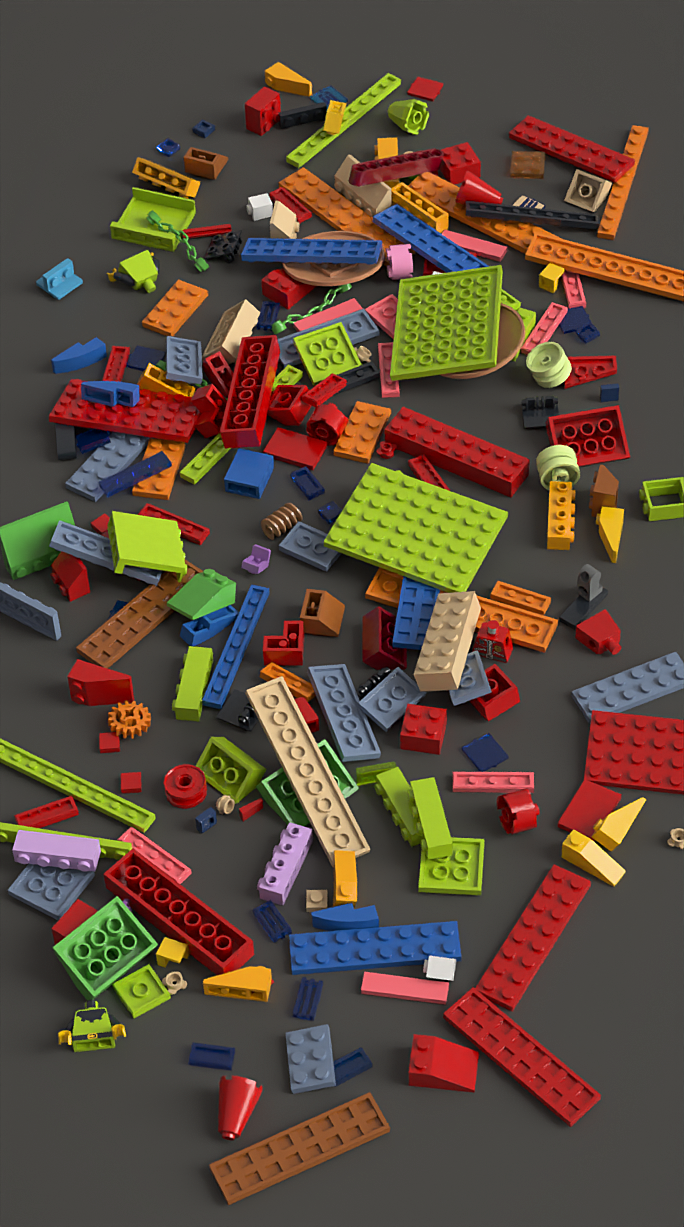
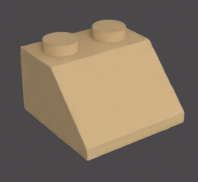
(587, 191)
(283, 222)

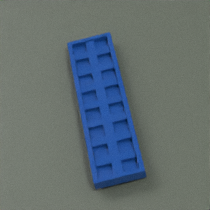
(426, 240)
(312, 250)
(414, 613)
(373, 947)

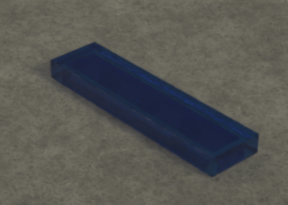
(135, 474)

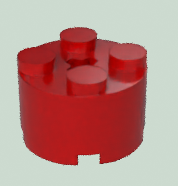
(327, 423)
(517, 811)

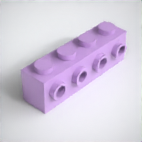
(56, 850)
(285, 863)

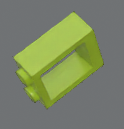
(662, 487)

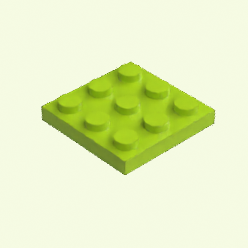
(326, 352)
(455, 873)

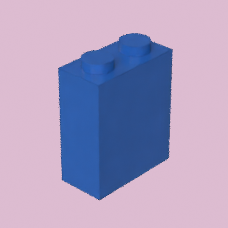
(249, 473)

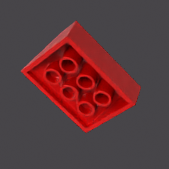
(592, 434)

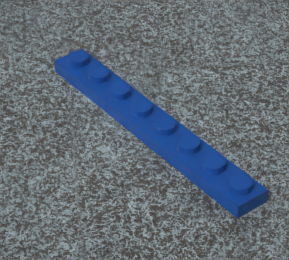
(235, 647)

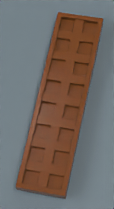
(134, 620)
(299, 1148)

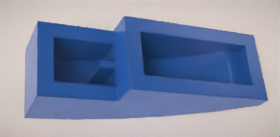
(79, 356)
(110, 392)
(207, 625)
(345, 918)

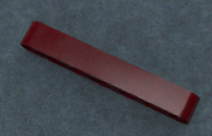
(395, 167)

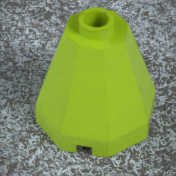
(409, 115)

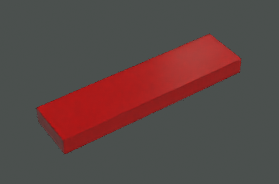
(189, 530)

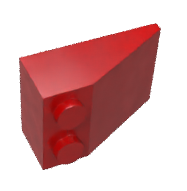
(283, 289)
(98, 685)
(442, 1064)

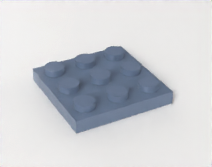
(50, 888)

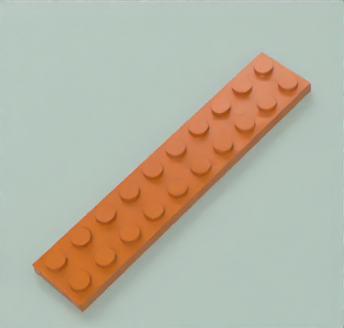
(444, 194)
(335, 208)
(607, 266)
(524, 626)

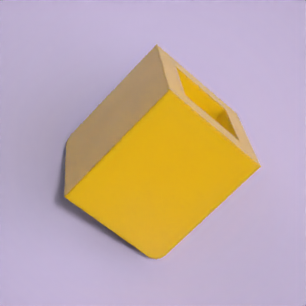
(549, 277)
(172, 951)

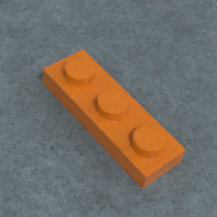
(520, 598)
(296, 685)

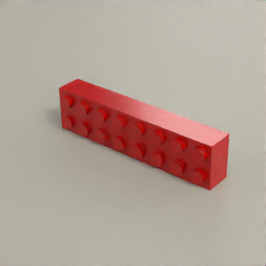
(250, 392)
(458, 451)
(179, 913)

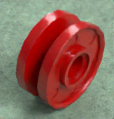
(185, 786)

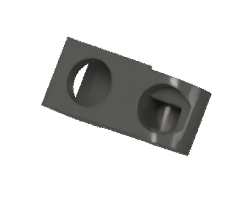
(589, 579)

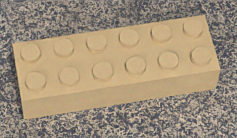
(447, 641)

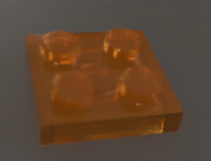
(527, 165)

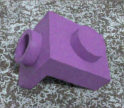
(258, 560)

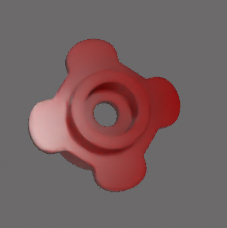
(386, 450)

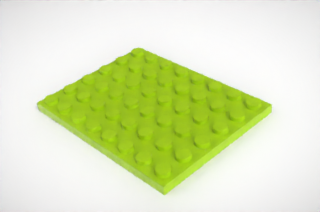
(447, 323)
(416, 529)

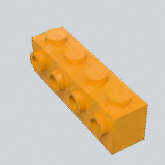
(163, 176)
(420, 207)
(560, 514)

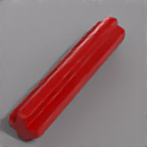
(207, 231)

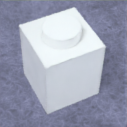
(259, 207)
(440, 968)

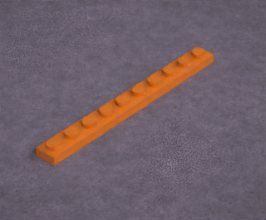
(620, 189)

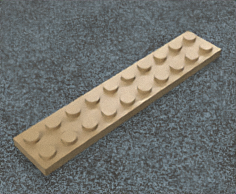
(306, 769)

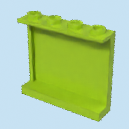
(135, 227)
(146, 543)

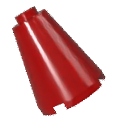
(477, 190)
(236, 1105)

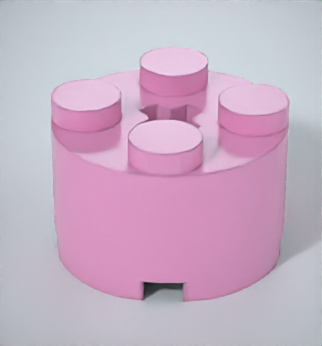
(400, 262)

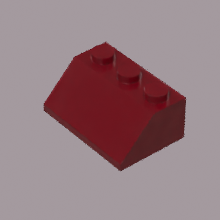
(378, 639)

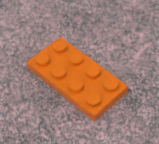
(174, 308)
(362, 432)
(161, 484)

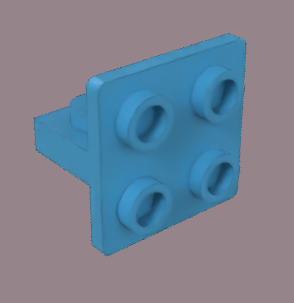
(60, 280)

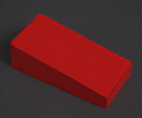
(250, 809)

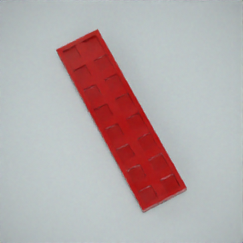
(572, 148)
(533, 937)
(522, 1057)

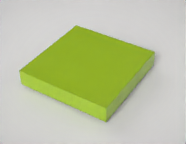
(141, 991)

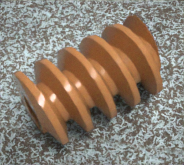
(280, 520)

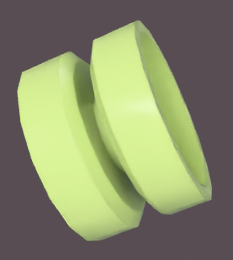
(548, 364)
(557, 464)

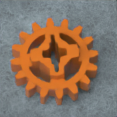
(129, 719)

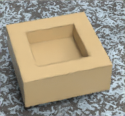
(316, 900)

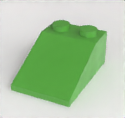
(203, 595)

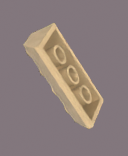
(370, 198)
(233, 325)

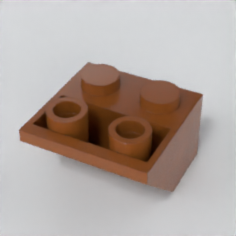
(204, 163)
(603, 491)
(321, 613)

